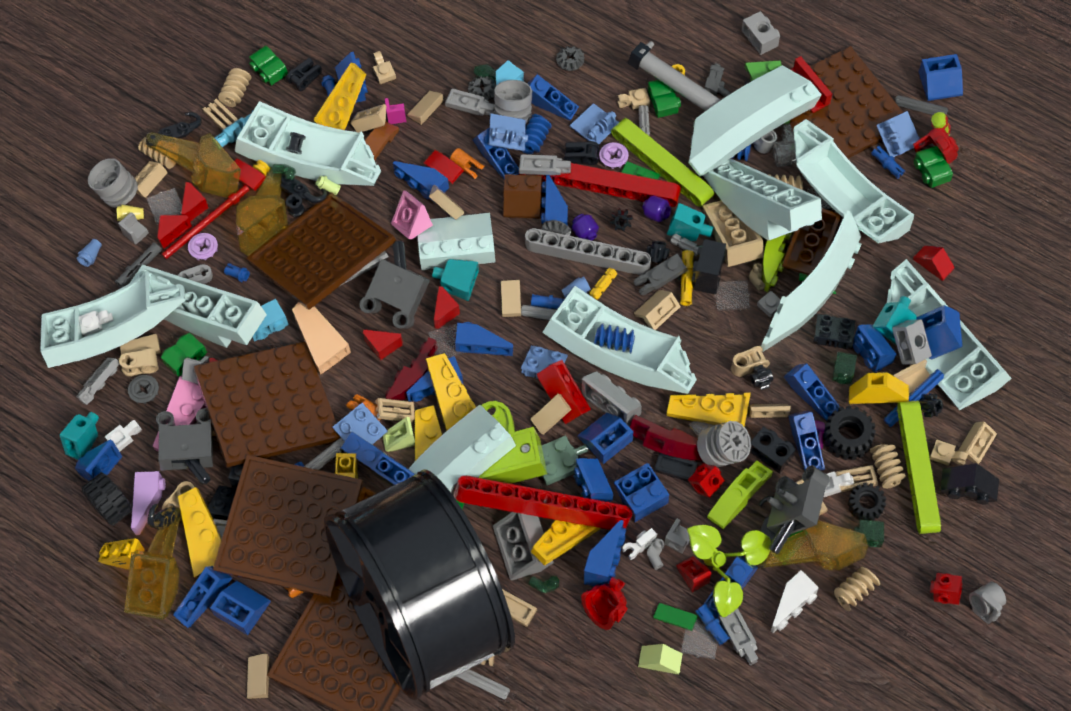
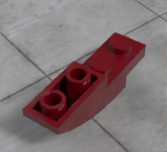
(409, 376)
(672, 443)

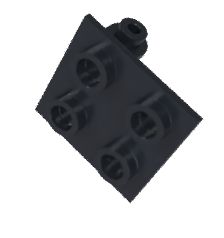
(836, 330)
(222, 502)

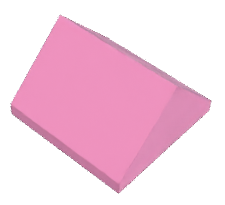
(411, 216)

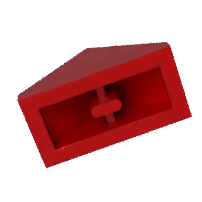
(193, 202)
(171, 228)
(935, 261)
(445, 309)
(382, 342)
(694, 573)

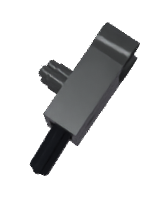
(396, 287)
(186, 444)
(796, 505)

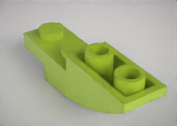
(773, 260)
(739, 493)

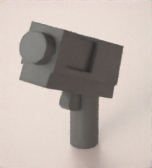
(714, 84)

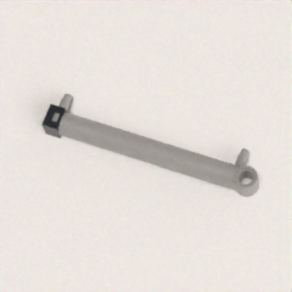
(642, 58)

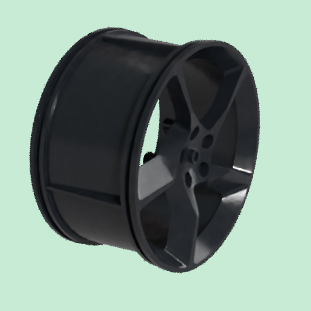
(420, 582)

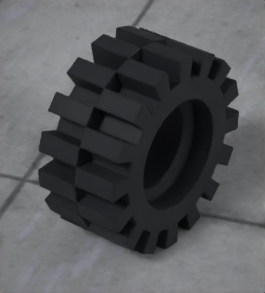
(872, 492)

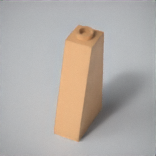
(322, 339)

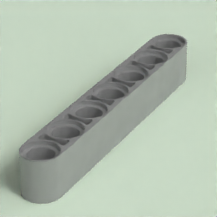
(581, 245)

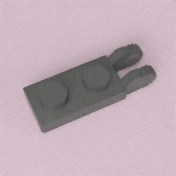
(661, 274)

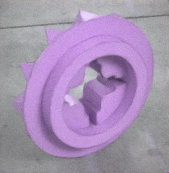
(612, 149)
(199, 240)

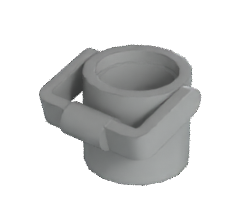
(988, 600)

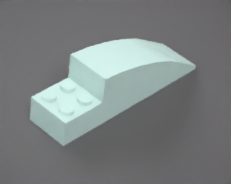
(763, 201)
(211, 311)

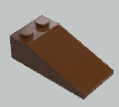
(811, 243)

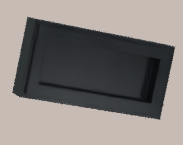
(675, 467)

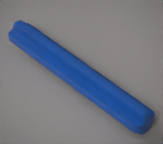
(917, 394)

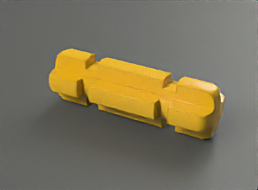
(603, 283)

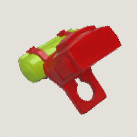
(940, 137)

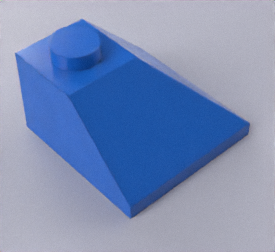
(98, 460)

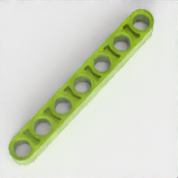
(662, 162)
(918, 467)

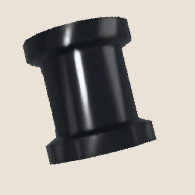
(295, 143)
(295, 205)

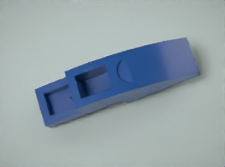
(376, 459)

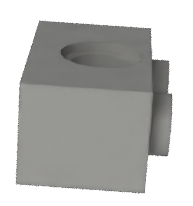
(760, 32)
(911, 341)

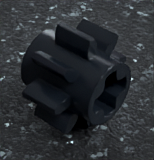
(624, 214)
(658, 251)
(761, 377)
(931, 405)

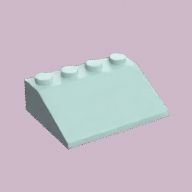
(457, 239)

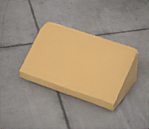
(426, 107)
(369, 118)
(149, 178)
(446, 202)
(768, 410)
(978, 441)
(257, 676)

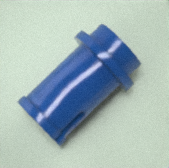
(329, 84)
(237, 272)

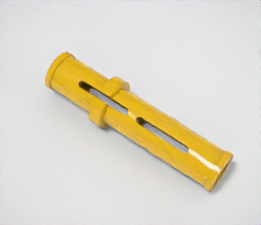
(686, 278)

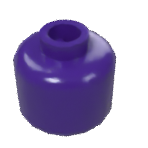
(656, 208)
(585, 227)

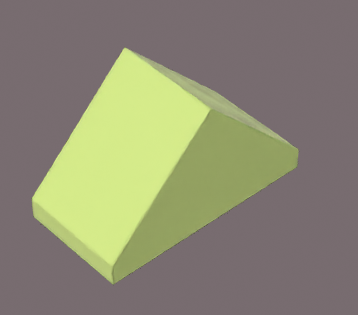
(399, 436)
(660, 658)

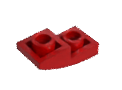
(444, 166)
(249, 176)

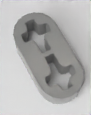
(195, 274)

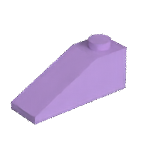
(147, 492)

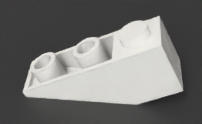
(795, 595)

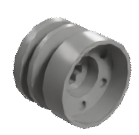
(513, 99)
(112, 182)
(724, 444)

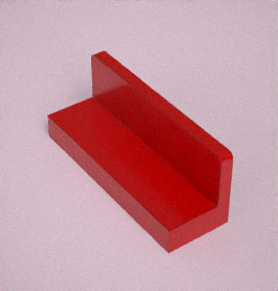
(804, 70)
(558, 380)

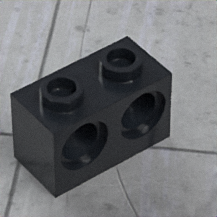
(767, 453)

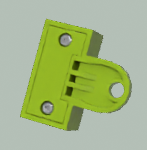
(522, 461)

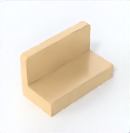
(658, 308)
(914, 375)

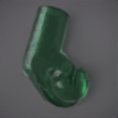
(485, 70)
(285, 169)
(545, 586)

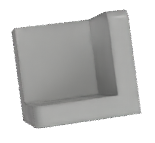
(132, 228)
(188, 368)
(677, 537)

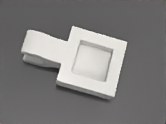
(93, 321)
(122, 435)
(836, 481)
(643, 542)

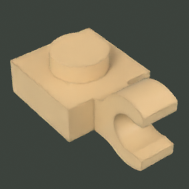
(383, 71)
(634, 98)
(944, 453)

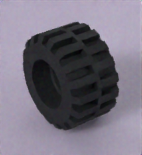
(849, 447)
(107, 498)

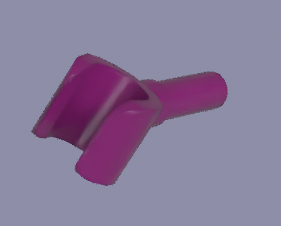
(820, 426)

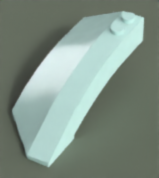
(749, 116)
(325, 151)
(846, 186)
(817, 287)
(134, 312)
(655, 356)
(967, 371)
(466, 448)

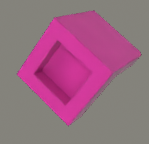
(395, 113)

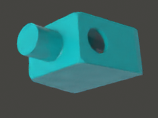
(688, 223)
(458, 277)
(893, 315)
(79, 435)

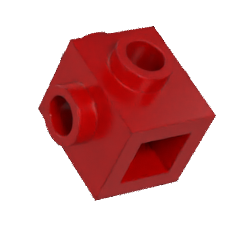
(706, 479)
(947, 588)

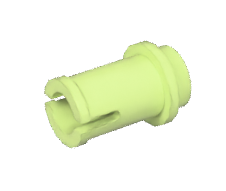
(323, 182)

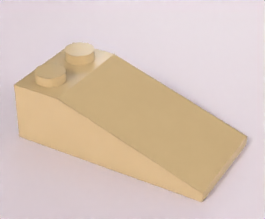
(741, 241)

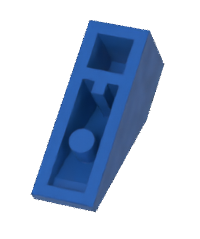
(476, 339)
(201, 595)

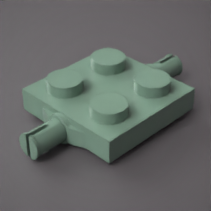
(560, 459)

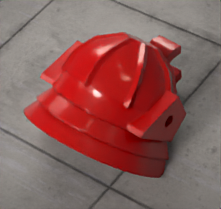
(605, 603)

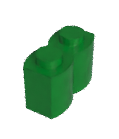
(268, 65)
(663, 99)
(933, 167)
(186, 347)

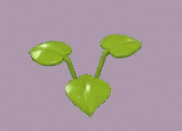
(705, 540)

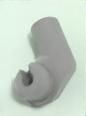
(654, 551)

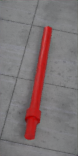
(232, 199)

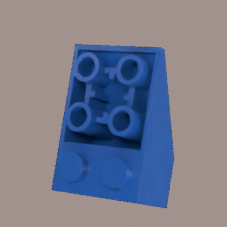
(604, 556)

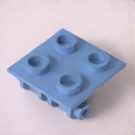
(594, 124)
(507, 132)
(898, 134)
(539, 359)
(362, 423)

